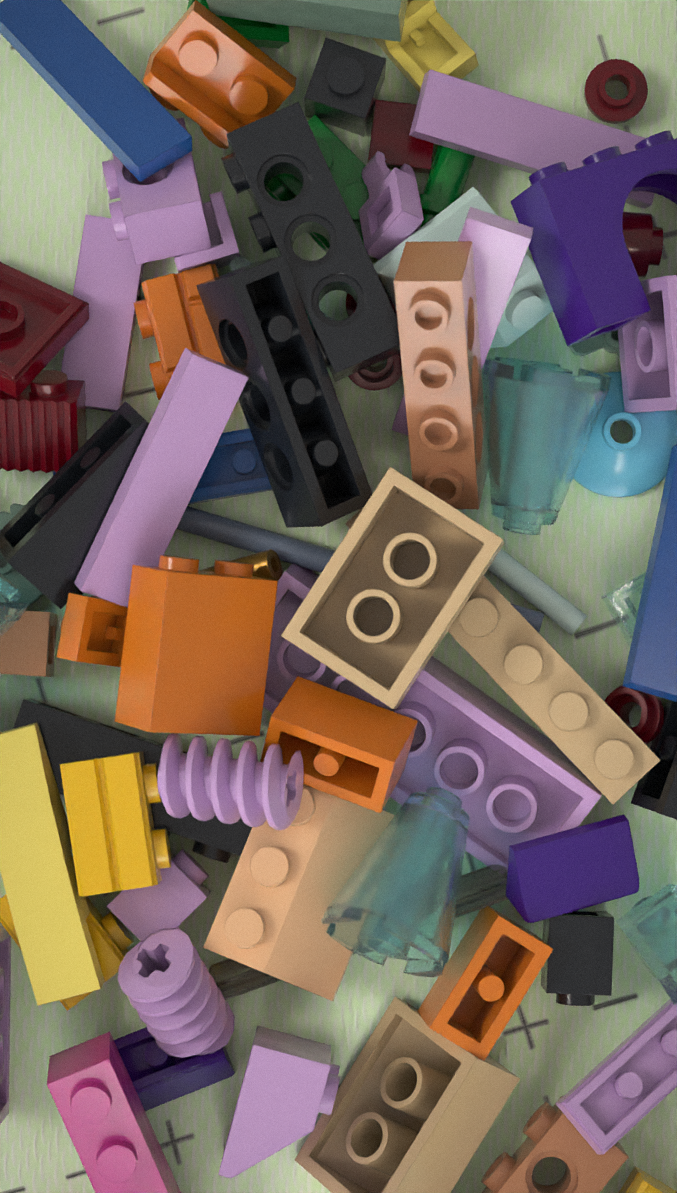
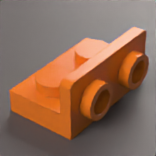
(215, 75)

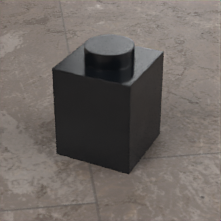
(345, 86)
(580, 956)

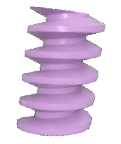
(230, 785)
(176, 995)

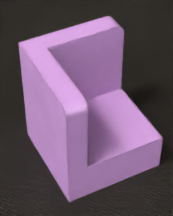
(221, 238)

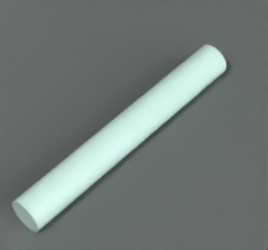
(537, 592)

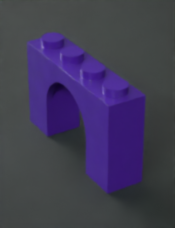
(581, 237)

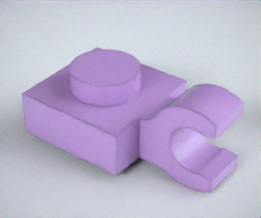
(392, 206)

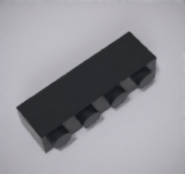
(77, 738)

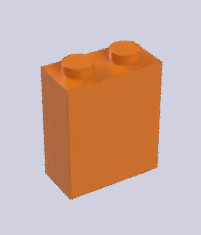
(196, 648)

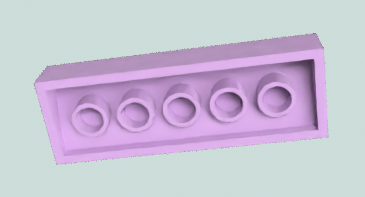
(464, 742)

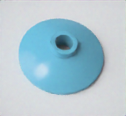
(629, 467)

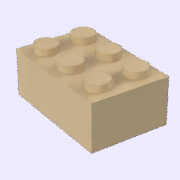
(393, 588)

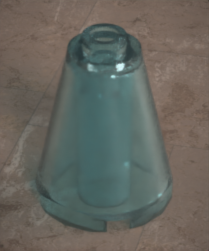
(536, 436)
(406, 887)

